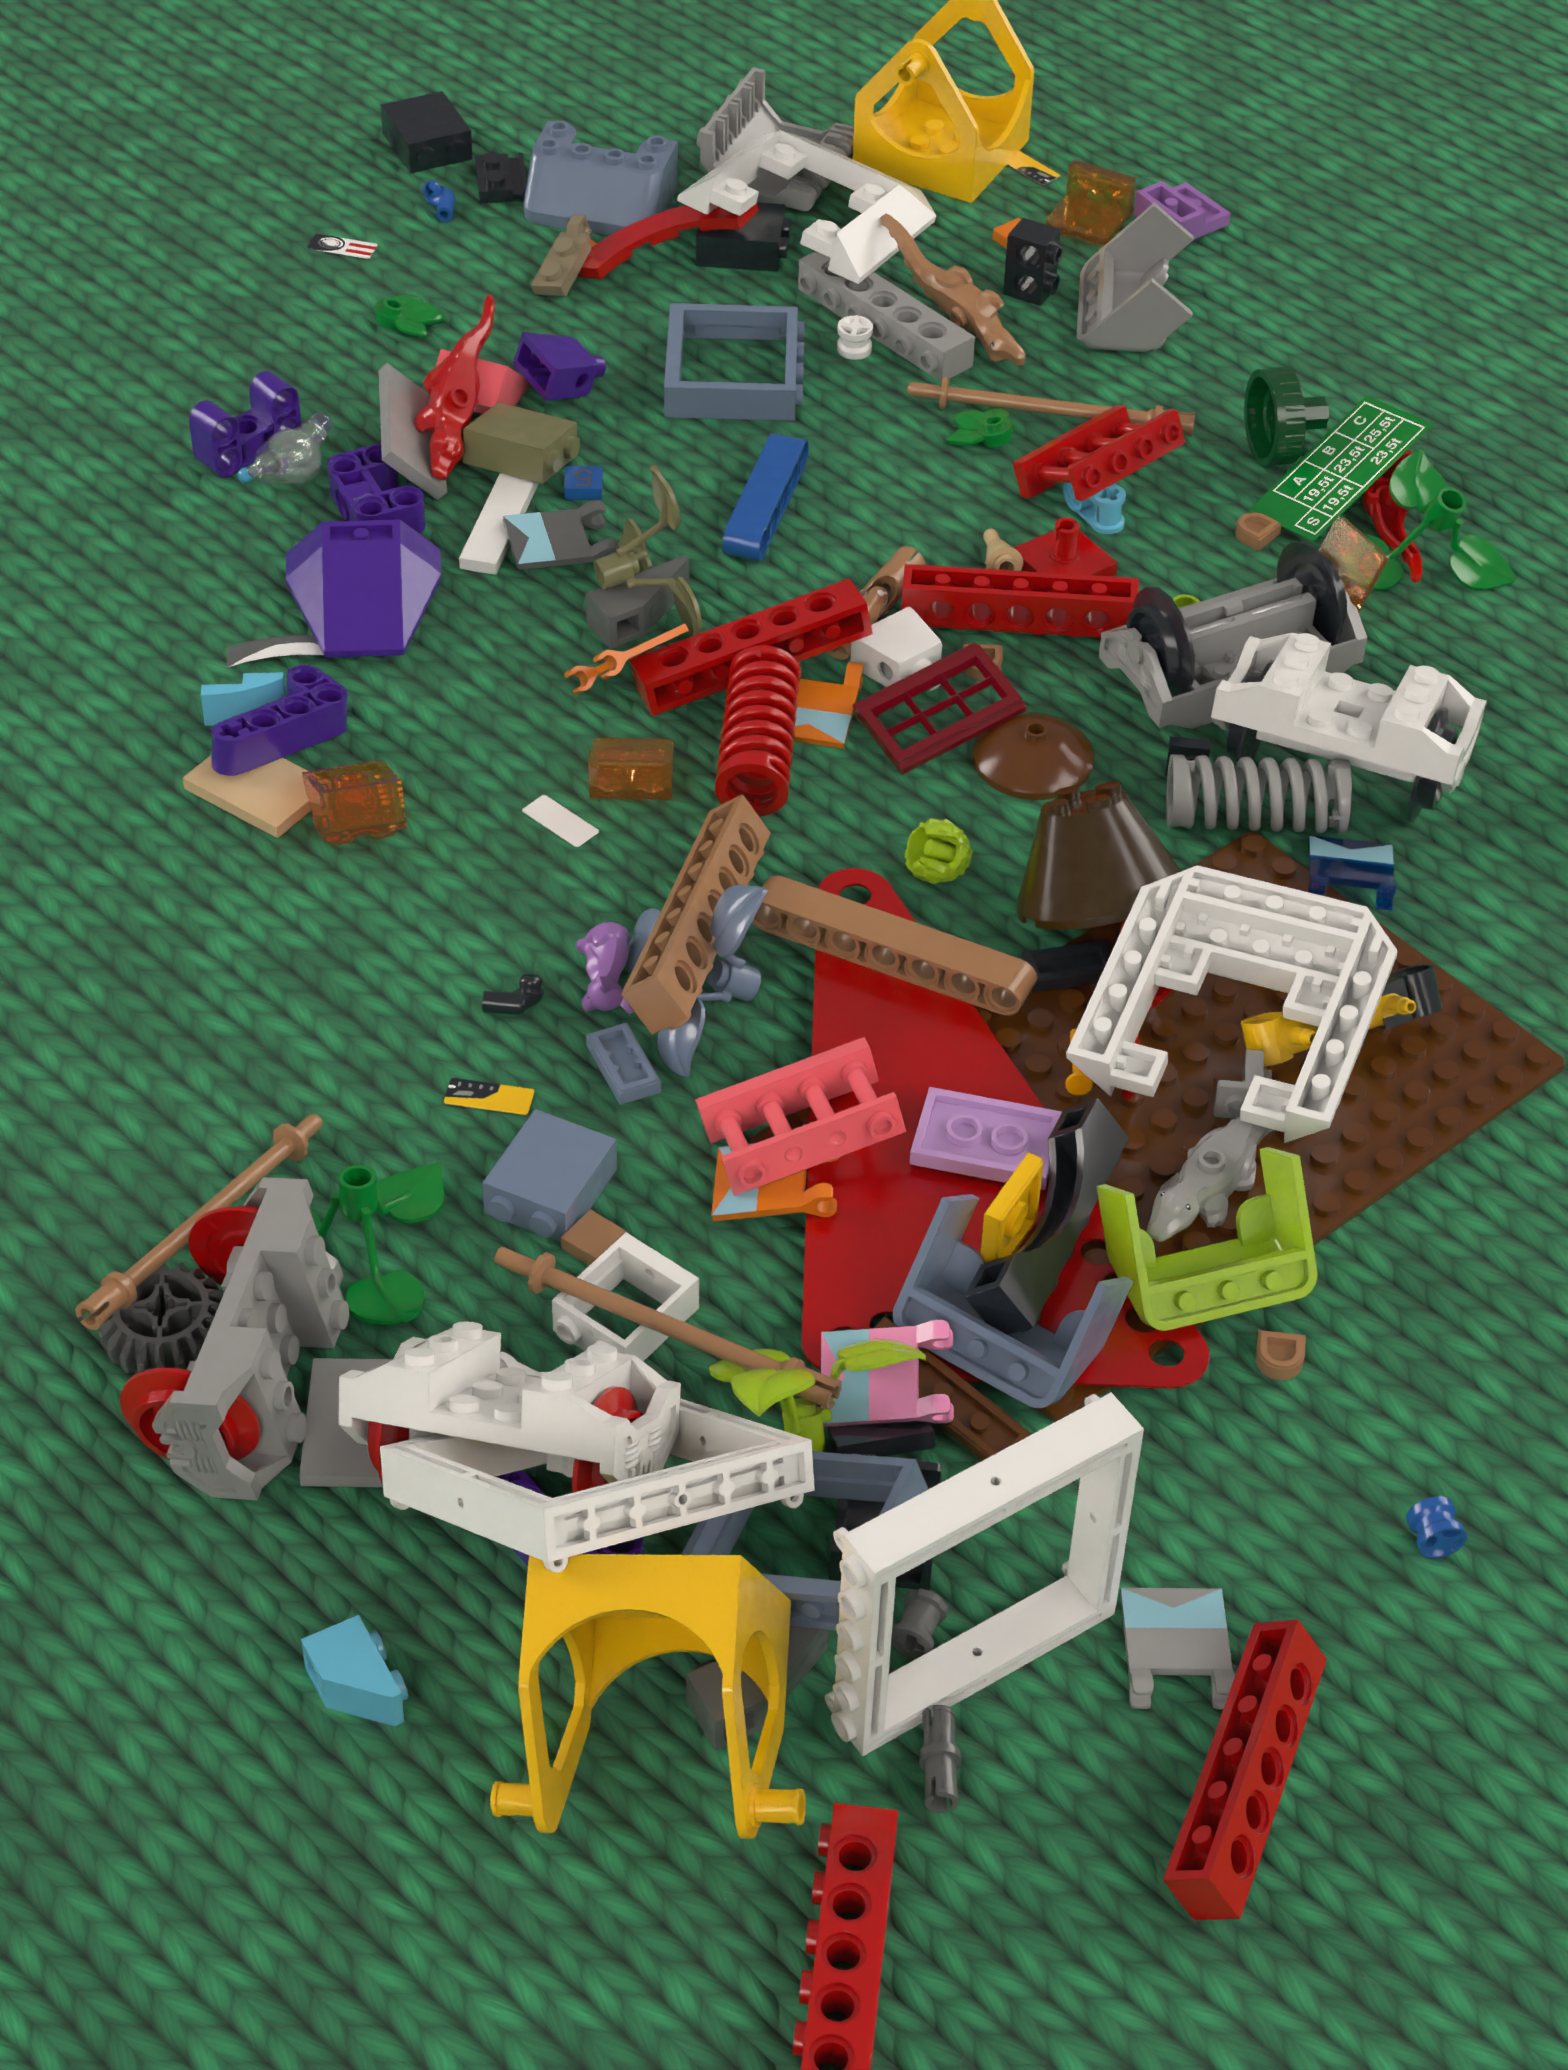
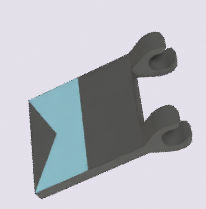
(557, 537)

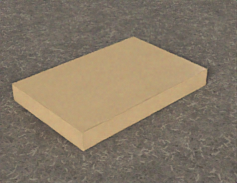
(265, 797)

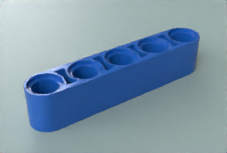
(765, 497)

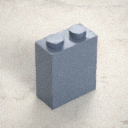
(549, 1175)

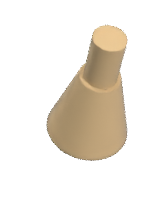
(1000, 554)

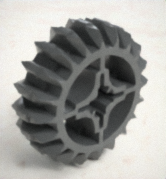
(164, 1322)

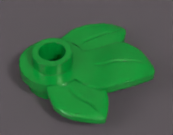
(407, 314)
(975, 426)

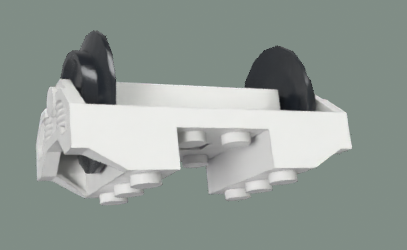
(1348, 719)

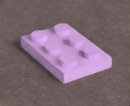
(980, 1135)

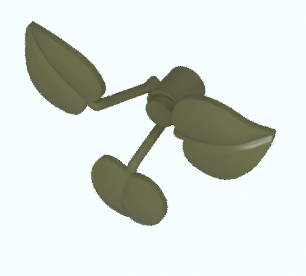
(632, 556)

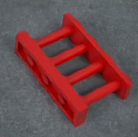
(1098, 453)

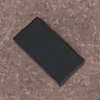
(1068, 965)
(882, 1438)

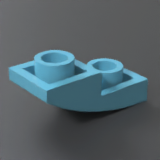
(230, 700)

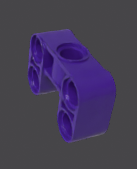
(232, 442)
(369, 489)

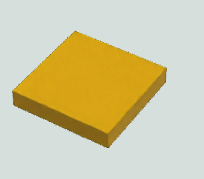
(1013, 1210)

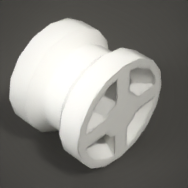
(854, 337)

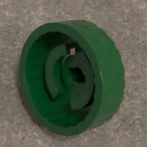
(1280, 415)

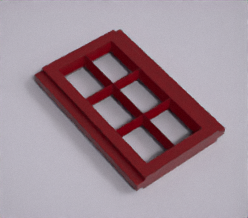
(953, 735)

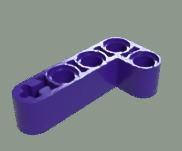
(307, 716)

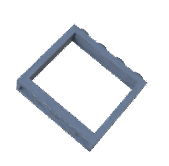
(732, 399)
(835, 1476)

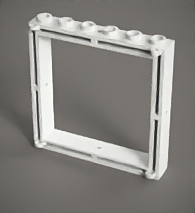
(1091, 1444)
(732, 1470)

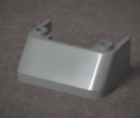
(1123, 288)

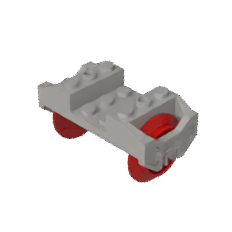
(233, 1411)

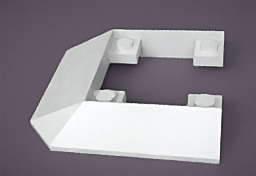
(853, 249)
(1281, 938)

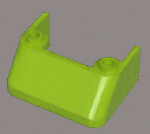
(1259, 1269)

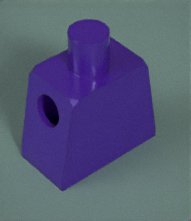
(557, 365)

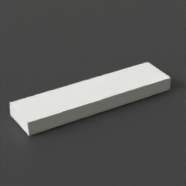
(488, 539)

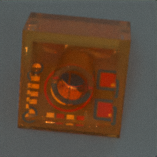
(355, 801)

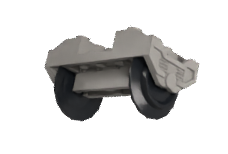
(1187, 651)

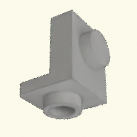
(1232, 1094)

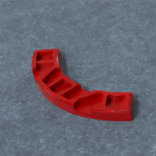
(656, 229)

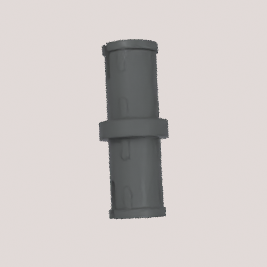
(940, 1759)

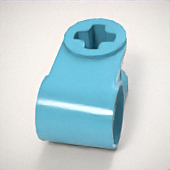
(1100, 510)

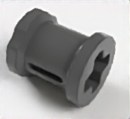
(918, 1623)

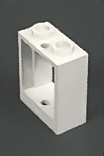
(645, 1270)

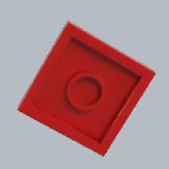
(1066, 552)

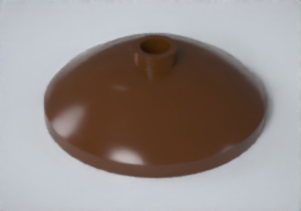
(1033, 756)

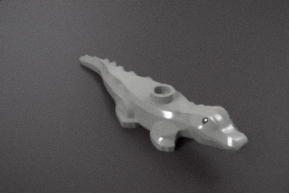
(1210, 1174)

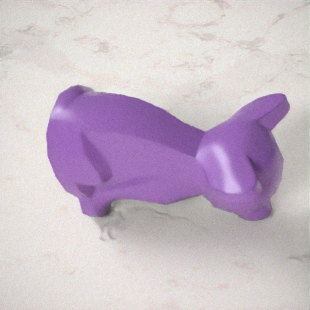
(606, 955)

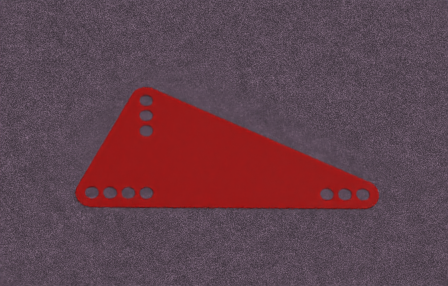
(886, 1204)

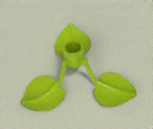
(765, 1387)

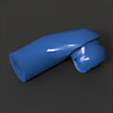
(440, 198)

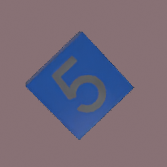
(583, 482)

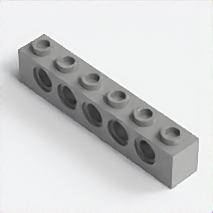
(897, 317)

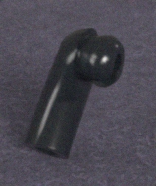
(516, 1001)

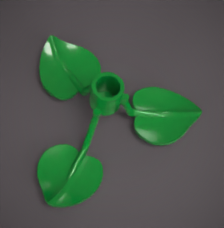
(1421, 486)
(408, 1199)

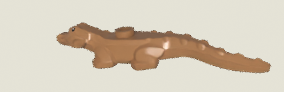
(958, 297)

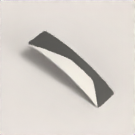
(272, 648)

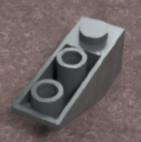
(628, 614)
(705, 1686)

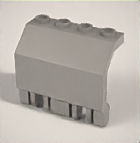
(749, 116)

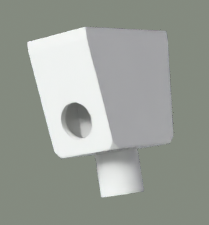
(897, 648)

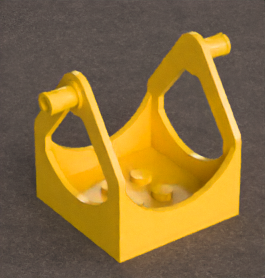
(931, 128)
(633, 1609)

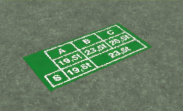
(1340, 467)

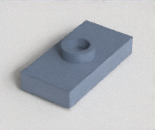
(623, 1063)

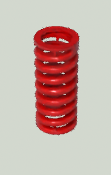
(758, 728)

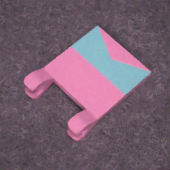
(891, 1391)

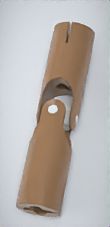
(883, 590)

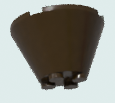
(1089, 860)

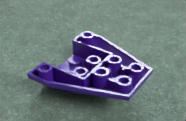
(363, 585)

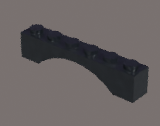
(1081, 1156)

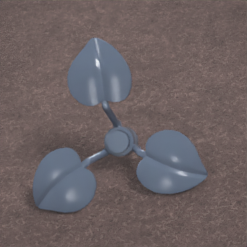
(728, 977)

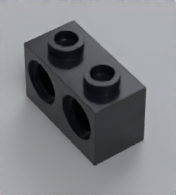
(1032, 261)

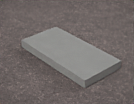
(400, 441)

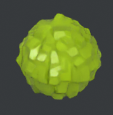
(937, 851)

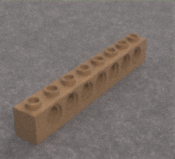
(681, 944)

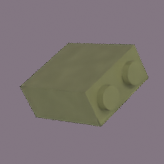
(520, 442)

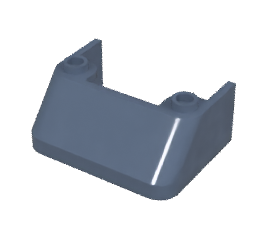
(1026, 1365)

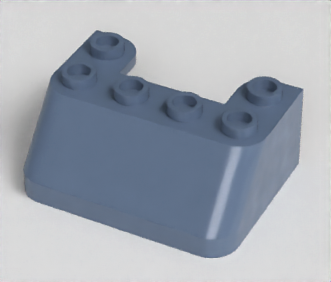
(596, 182)

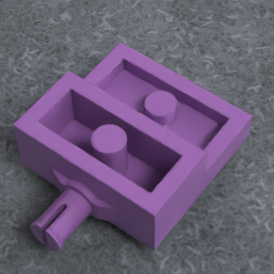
(1185, 205)

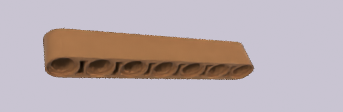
(895, 946)

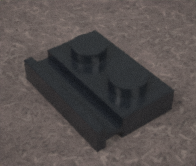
(500, 177)

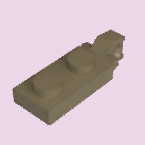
(564, 259)

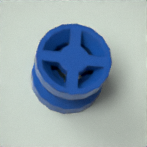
(1436, 1527)

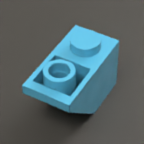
(352, 1674)

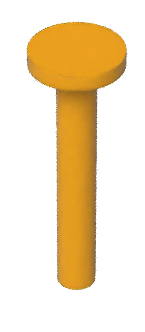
(1078, 1082)

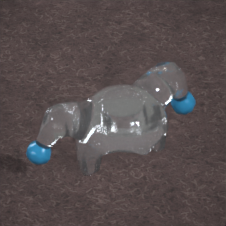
(290, 454)

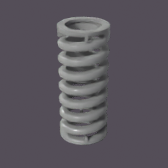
(1328, 784)

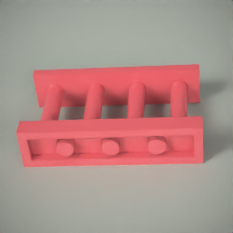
(792, 1089)

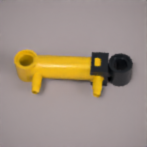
(1407, 995)

